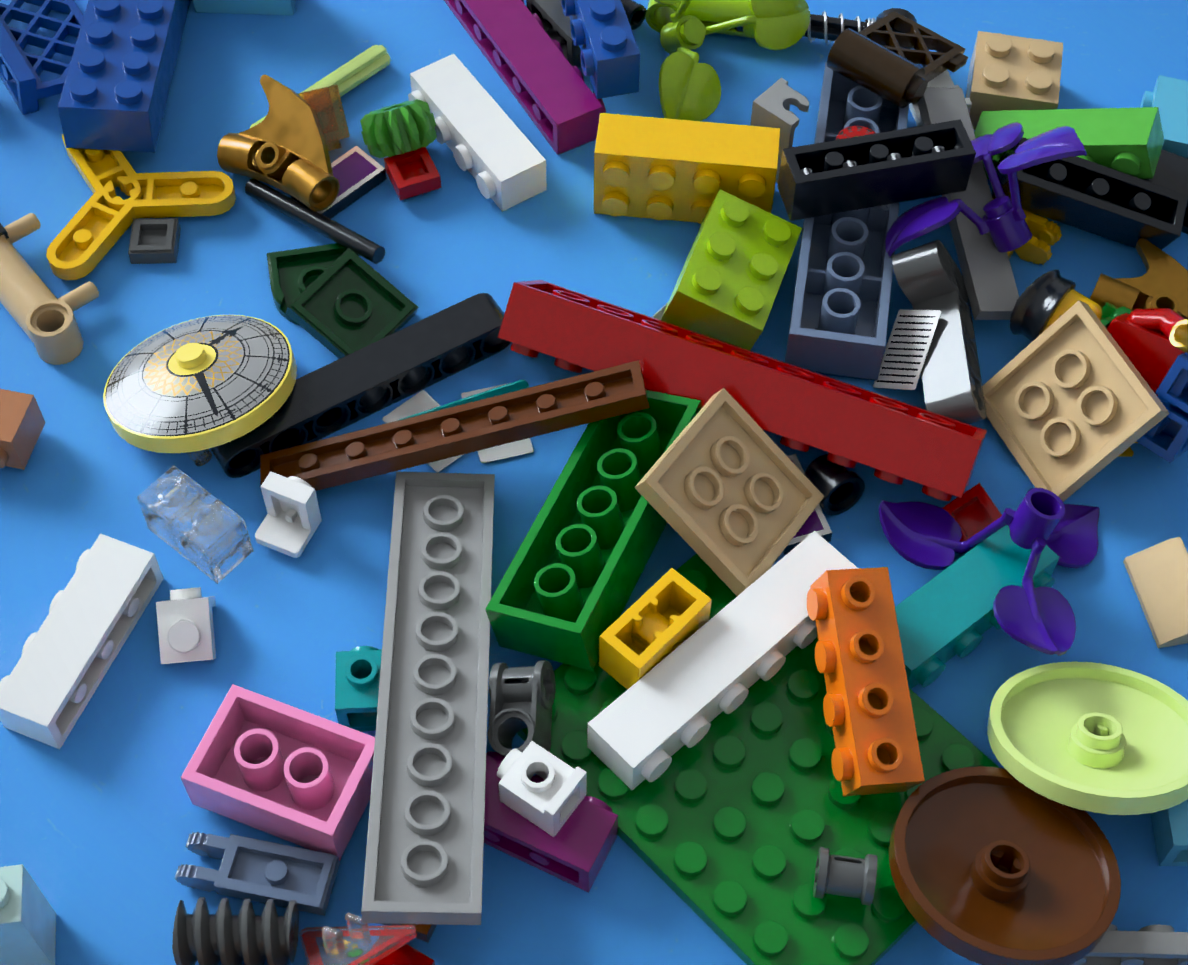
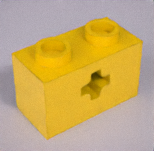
(652, 628)

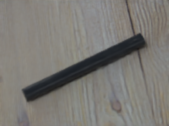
(315, 221)

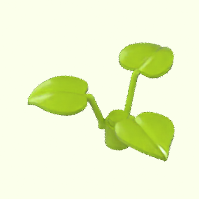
(693, 88)

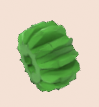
(398, 128)

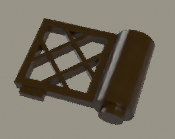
(890, 69)

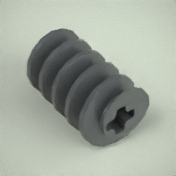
(235, 937)

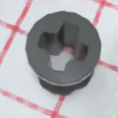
(845, 876)

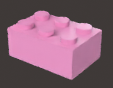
(282, 771)

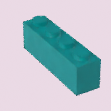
(957, 604)

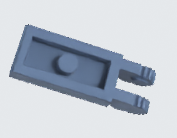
(262, 871)

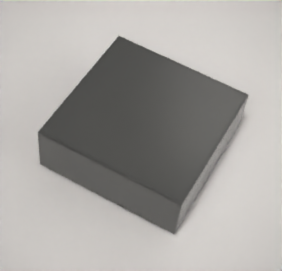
(154, 241)

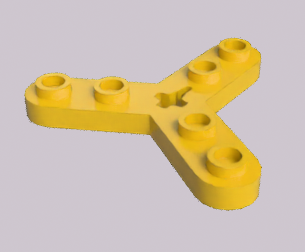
(108, 216)

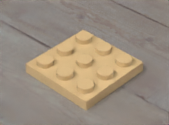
(1070, 403)
(730, 492)

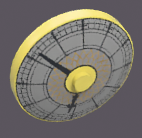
(200, 384)

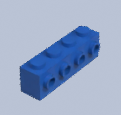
(606, 45)

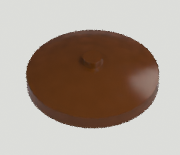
(1003, 870)

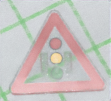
(353, 943)

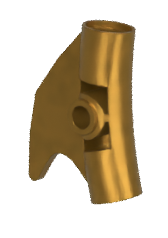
(284, 149)
(1161, 287)

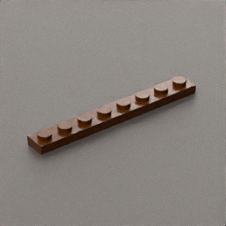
(463, 428)

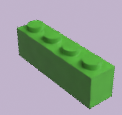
(1112, 137)

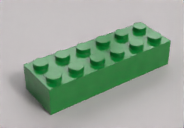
(588, 538)

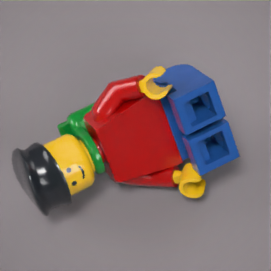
(1149, 337)

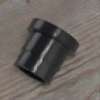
(836, 483)

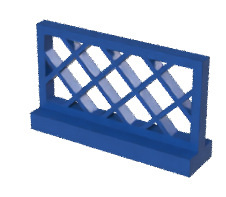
(21, 69)

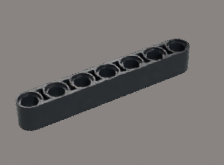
(372, 380)

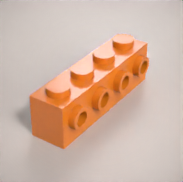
(864, 682)

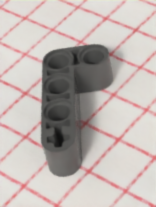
(952, 365)

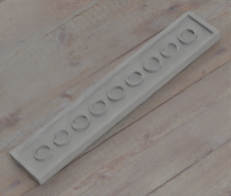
(432, 706)

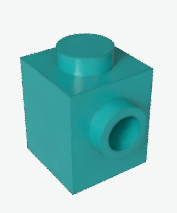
(357, 687)

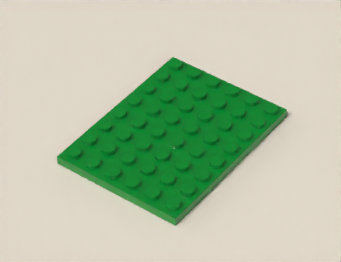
(751, 805)

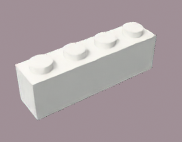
(479, 133)
(78, 640)

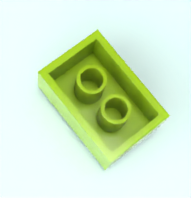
(732, 272)

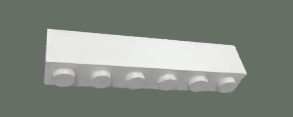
(713, 667)

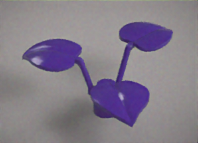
(1002, 217)
(1028, 614)

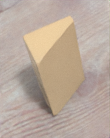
(1162, 589)

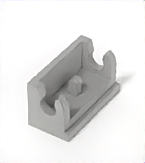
(772, 111)

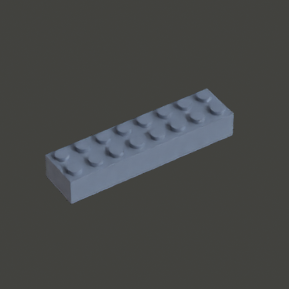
(843, 259)

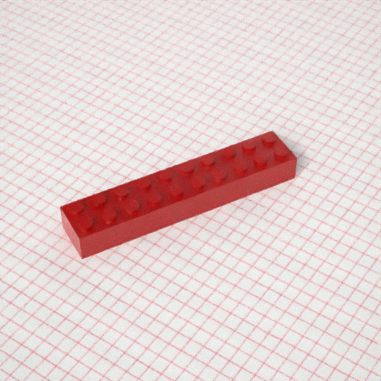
(778, 396)

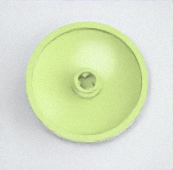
(1093, 737)

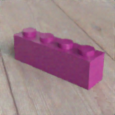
(571, 855)

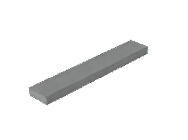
(984, 269)

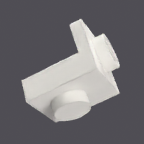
(290, 516)
(186, 627)

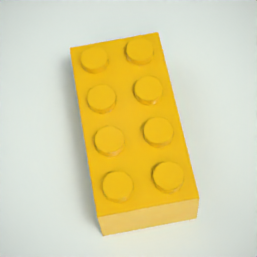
(679, 165)

